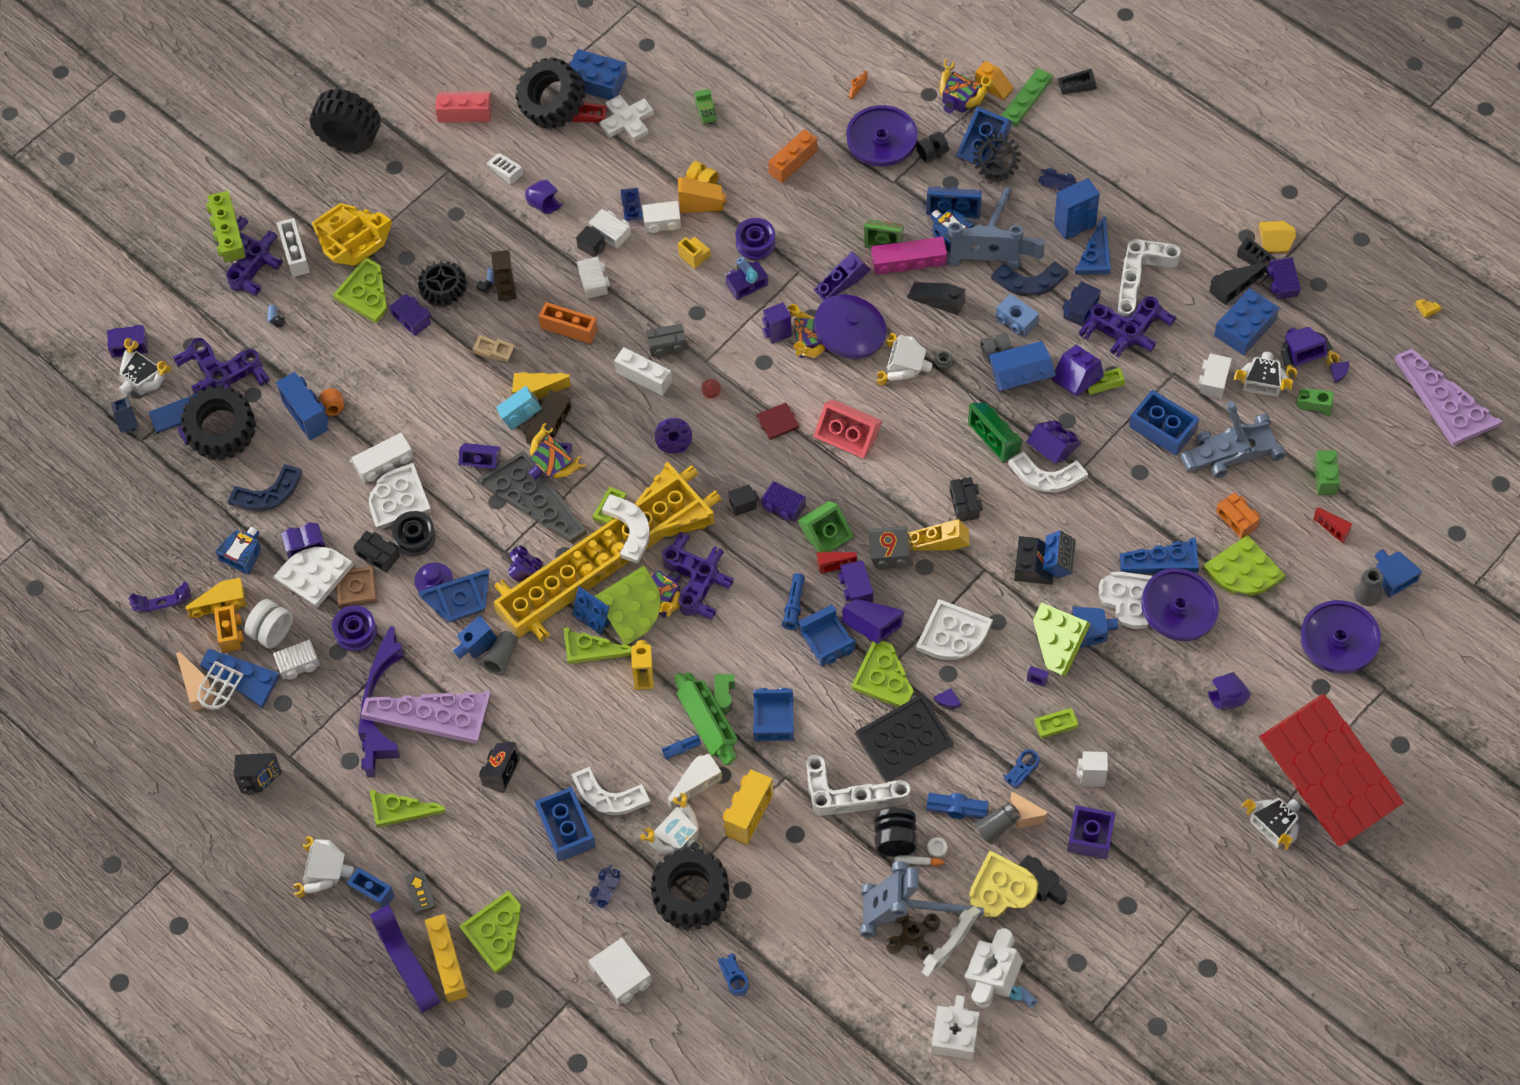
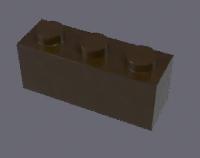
(503, 275)
(553, 413)

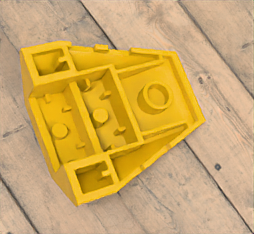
(351, 234)

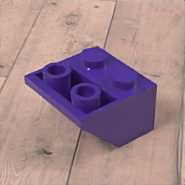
(1053, 441)

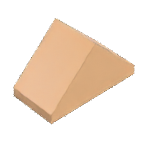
(1030, 813)

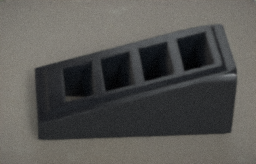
(1085, 86)
(1257, 249)

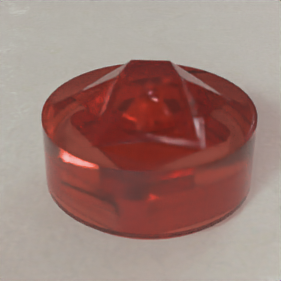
(710, 388)

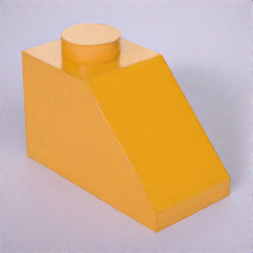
(1001, 85)

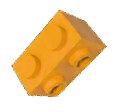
(228, 628)

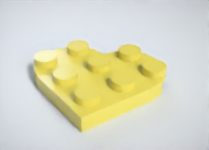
(1002, 886)

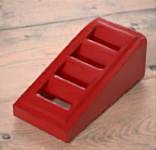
(582, 117)
(1333, 524)
(832, 561)

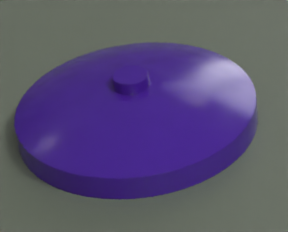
(881, 135)
(849, 326)
(1179, 604)
(1340, 636)

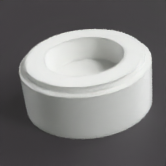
(937, 847)

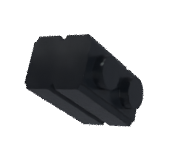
(964, 499)
(377, 551)

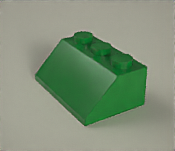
(994, 431)

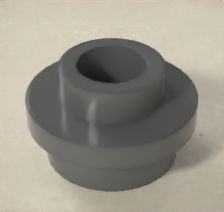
(943, 355)

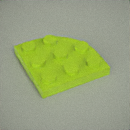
(1244, 569)
(632, 604)

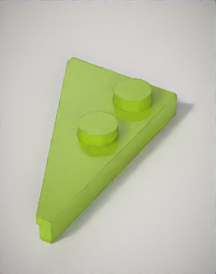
(591, 648)
(394, 809)

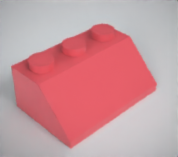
(464, 106)
(847, 428)

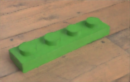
(1027, 96)

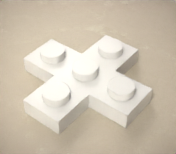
(626, 118)

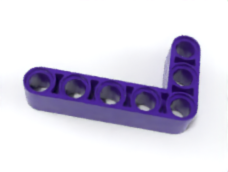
(404, 959)

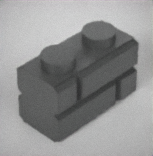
(666, 340)

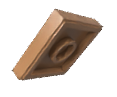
(357, 587)

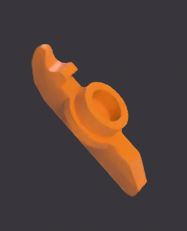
(857, 84)

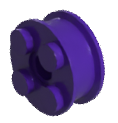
(763, 241)
(354, 639)

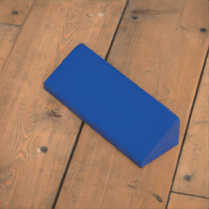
(168, 415)

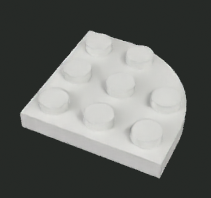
(396, 494)
(314, 573)
(953, 632)

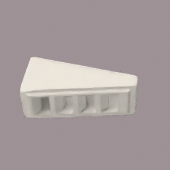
(508, 177)

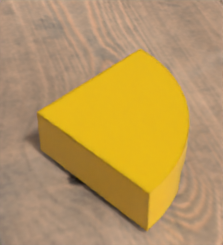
(1427, 308)

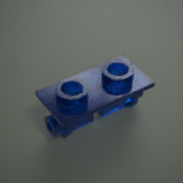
(1051, 176)
(606, 878)

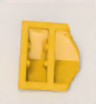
(1277, 236)

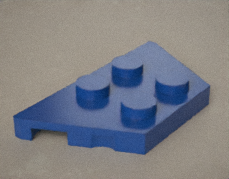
(458, 597)

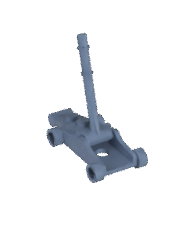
(993, 242)
(1233, 445)
(898, 889)

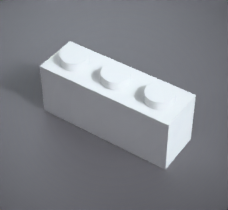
(293, 247)
(643, 371)
(382, 458)

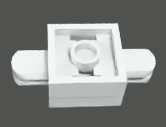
(1002, 970)

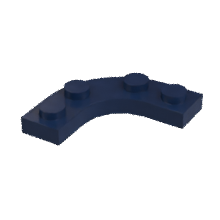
(1029, 285)
(268, 498)

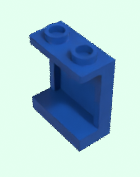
(826, 636)
(773, 714)

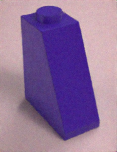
(872, 619)

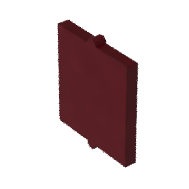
(777, 421)

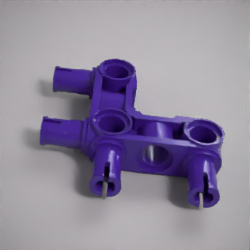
(256, 255)
(1119, 327)
(230, 371)
(693, 567)

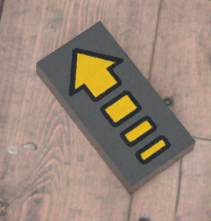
(420, 892)

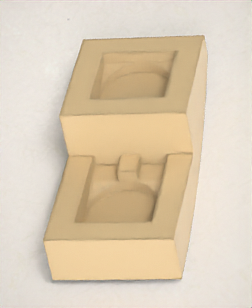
(496, 350)

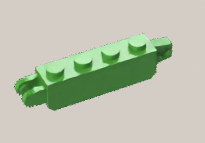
(707, 717)

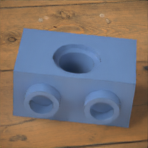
(1026, 316)

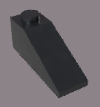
(1235, 281)
(939, 295)

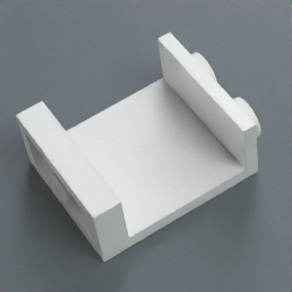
(620, 971)

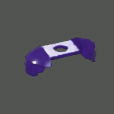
(143, 605)

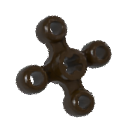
(916, 940)

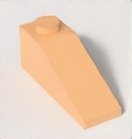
(193, 679)

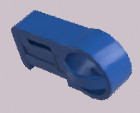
(1020, 771)
(732, 973)

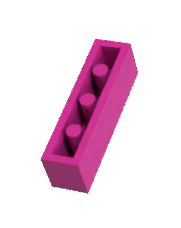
(909, 255)

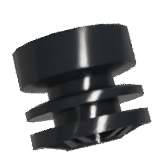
(895, 832)

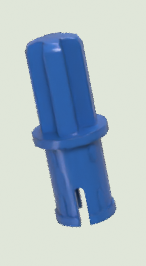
(681, 746)

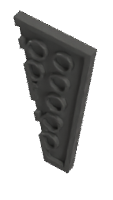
(532, 497)

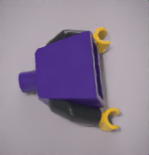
(1304, 346)

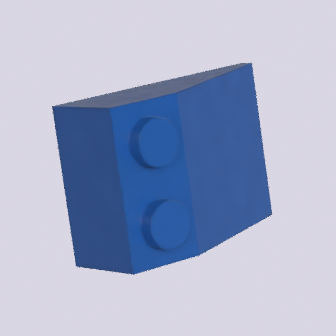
(983, 124)

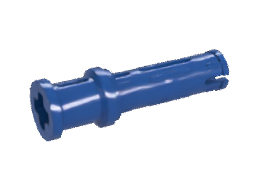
(792, 609)

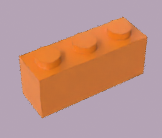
(793, 156)
(568, 322)

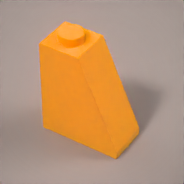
(699, 196)

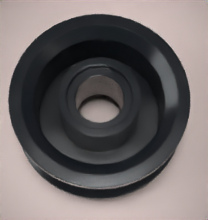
(413, 522)

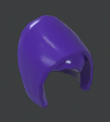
(542, 197)
(1230, 692)

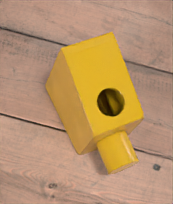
(642, 659)

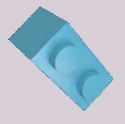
(518, 408)

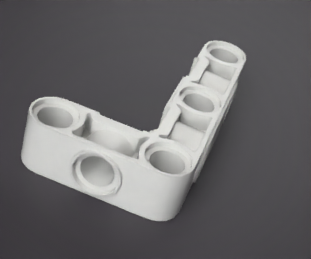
(1146, 253)
(846, 800)

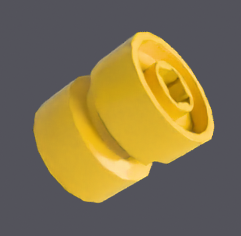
(699, 172)

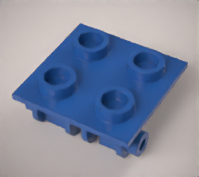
(591, 611)

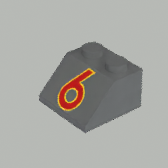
(890, 547)

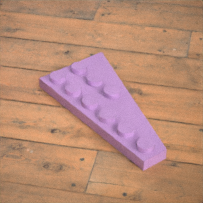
(1448, 404)
(436, 714)

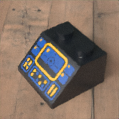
(255, 771)

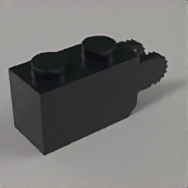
(1047, 879)

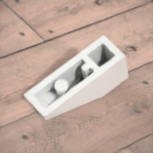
(698, 777)

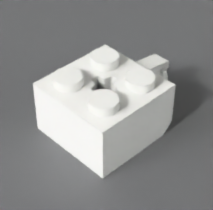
(959, 1020)

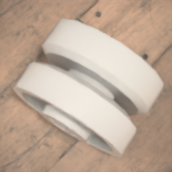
(268, 623)

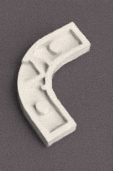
(1047, 481)
(636, 522)
(607, 802)
(958, 933)

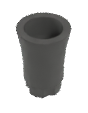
(1369, 588)
(500, 653)
(998, 822)

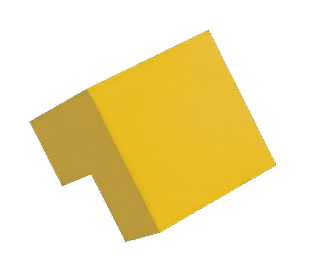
(693, 251)

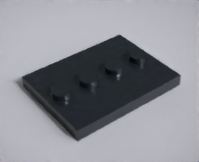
(904, 738)

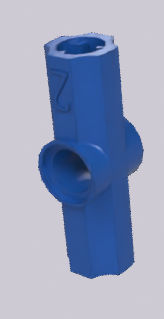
(957, 806)

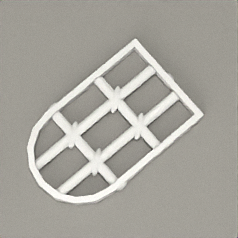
(226, 683)

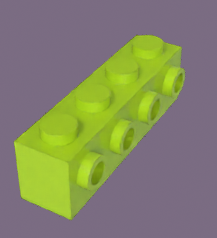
(226, 226)

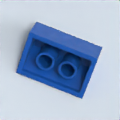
(961, 200)
(1021, 365)

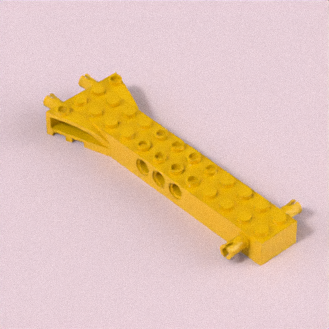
(669, 509)

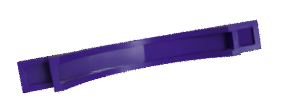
(373, 741)

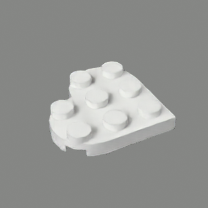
(1123, 593)

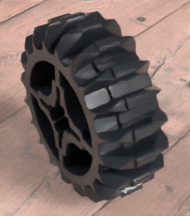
(1011, 150)
(452, 287)

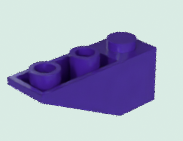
(843, 276)

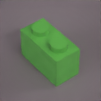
(1327, 472)

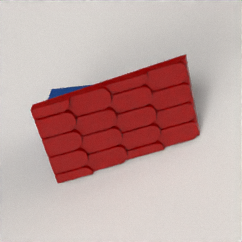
(1331, 770)

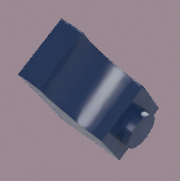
(124, 415)

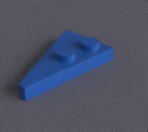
(1096, 256)

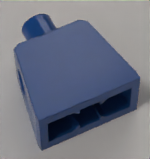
(1397, 572)
(1099, 625)

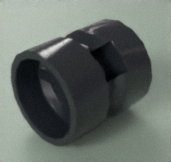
(933, 145)

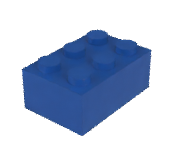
(600, 74)
(1076, 208)
(1246, 321)
(302, 405)
(1164, 422)
(565, 824)

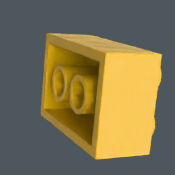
(748, 806)

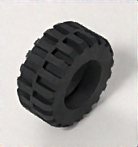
(534, 83)
(345, 120)
(217, 400)
(685, 864)

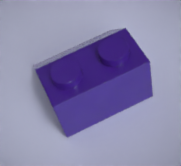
(1078, 370)

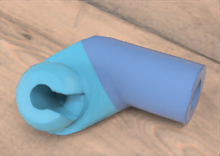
(751, 274)
(1022, 994)

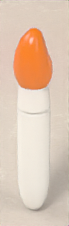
(920, 860)

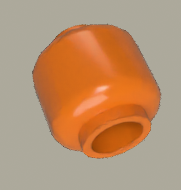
(332, 401)

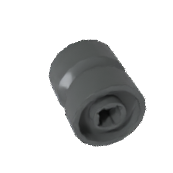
(996, 345)

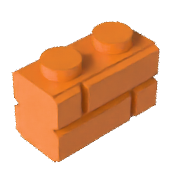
(1238, 515)

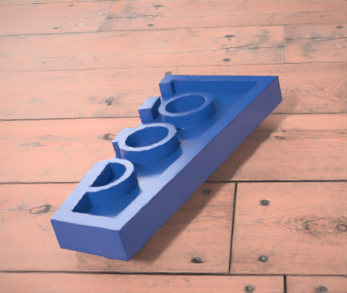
(1160, 558)
(256, 681)

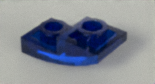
(631, 204)

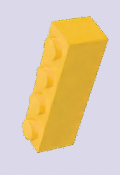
(446, 958)

